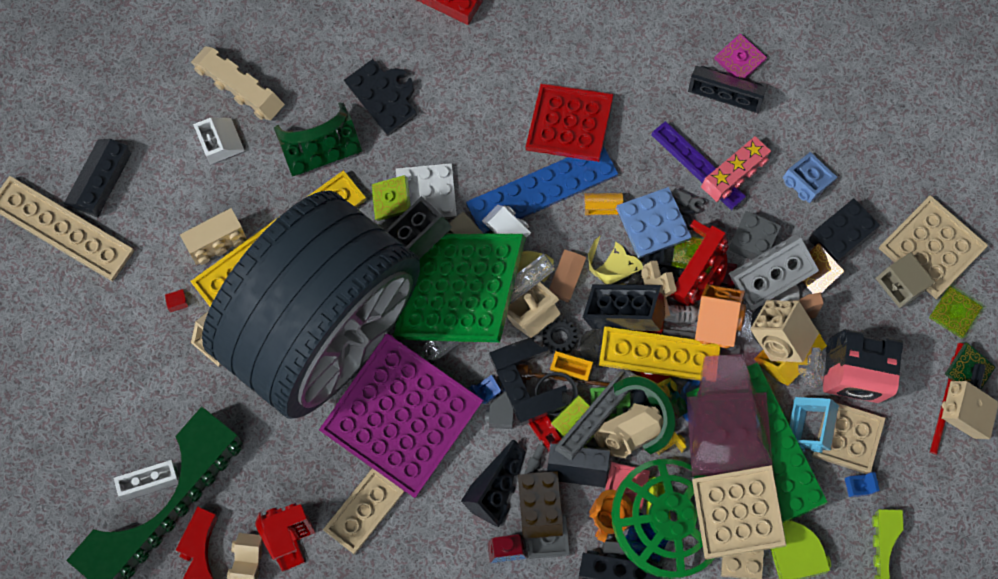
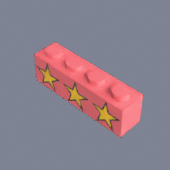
(736, 169)

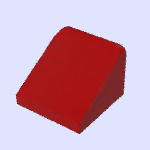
(176, 300)

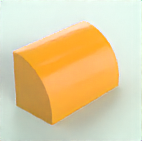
(602, 203)
(571, 366)

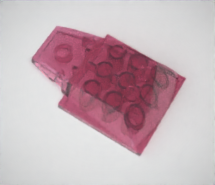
(727, 419)

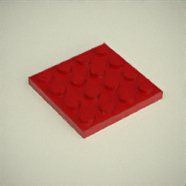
(569, 122)

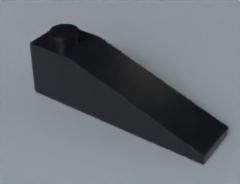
(490, 491)

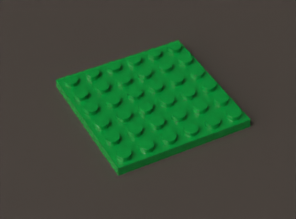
(463, 289)

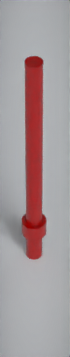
(941, 422)

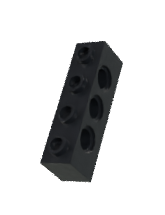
(611, 561)

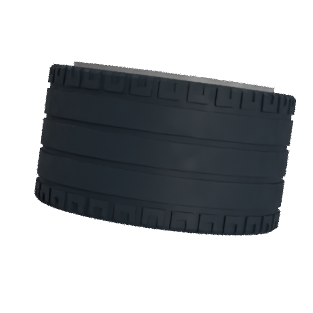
(309, 303)

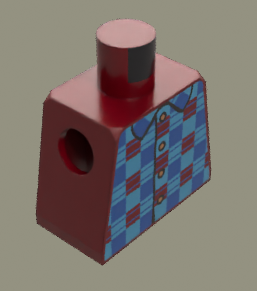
(507, 548)

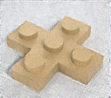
(652, 276)

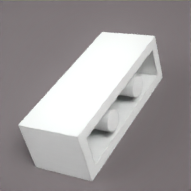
(146, 480)

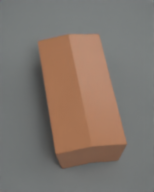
(567, 275)
(812, 304)

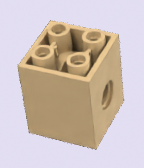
(784, 331)

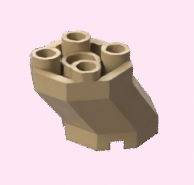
(630, 430)

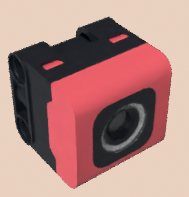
(862, 366)

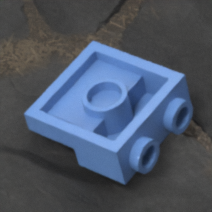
(809, 177)

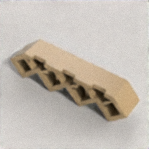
(243, 87)
(247, 555)

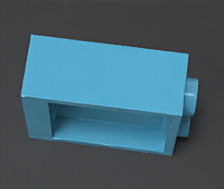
(797, 420)

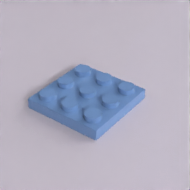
(653, 222)

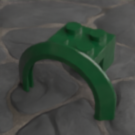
(663, 397)

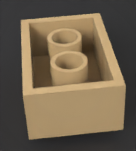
(213, 237)

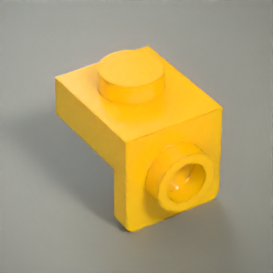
(678, 440)

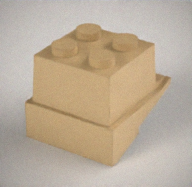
(533, 310)

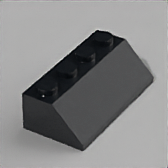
(727, 89)
(98, 176)
(625, 307)

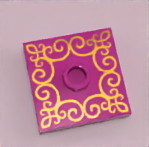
(740, 57)

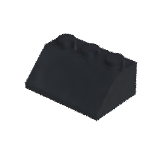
(586, 468)

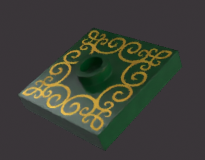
(964, 362)

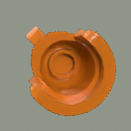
(602, 510)

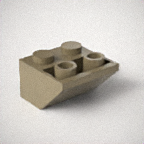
(905, 280)

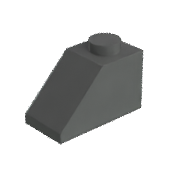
(500, 413)

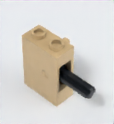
(970, 407)

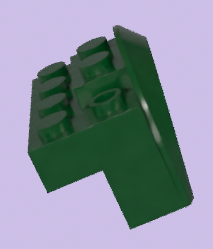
(320, 143)

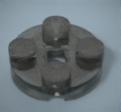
(587, 346)

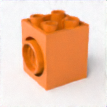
(720, 316)

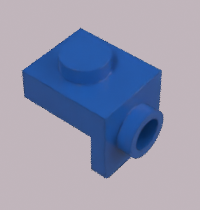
(487, 389)
(862, 485)

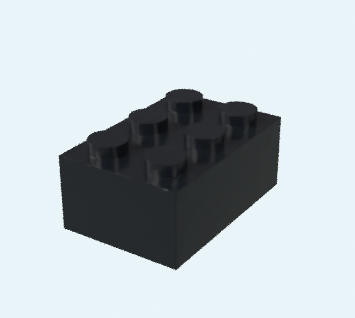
(845, 230)

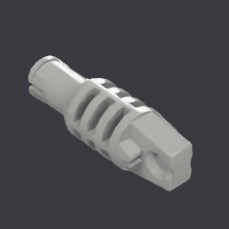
(683, 314)

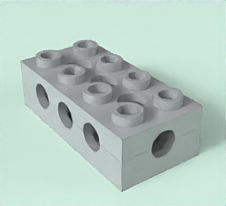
(785, 277)

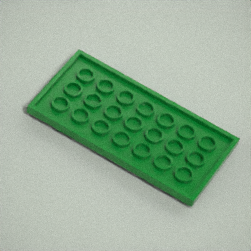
(794, 479)

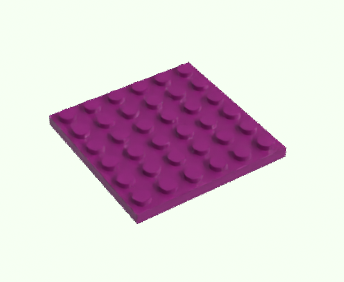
(401, 415)

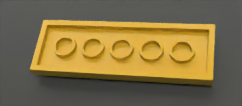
(654, 353)

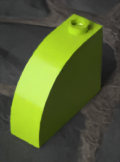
(802, 555)

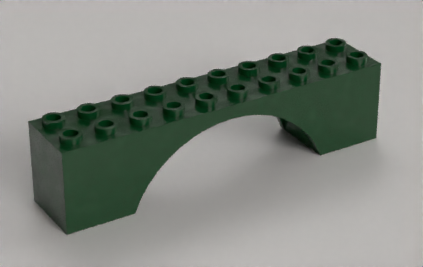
(204, 451)

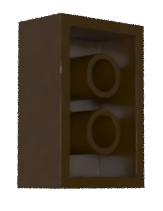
(540, 505)

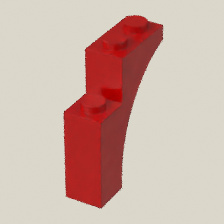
(195, 544)

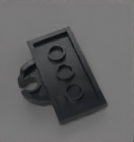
(383, 95)

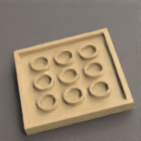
(938, 243)
(739, 512)

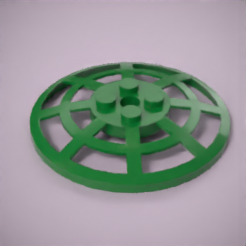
(659, 520)

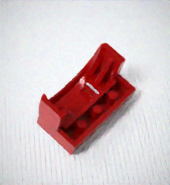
(709, 253)
(281, 531)

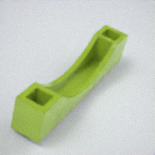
(888, 528)

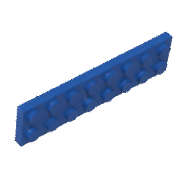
(543, 187)

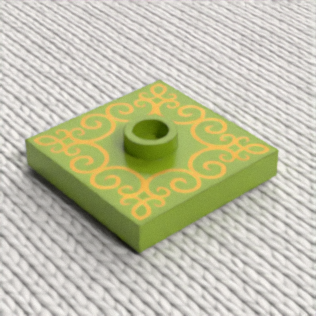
(391, 197)
(570, 416)

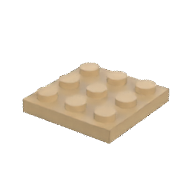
(853, 440)

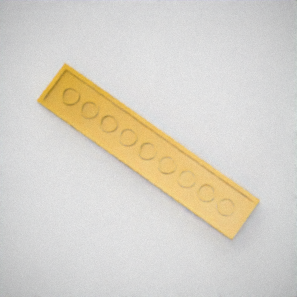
(211, 280)

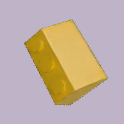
(786, 371)

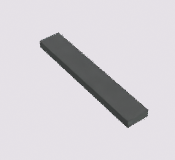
(592, 418)

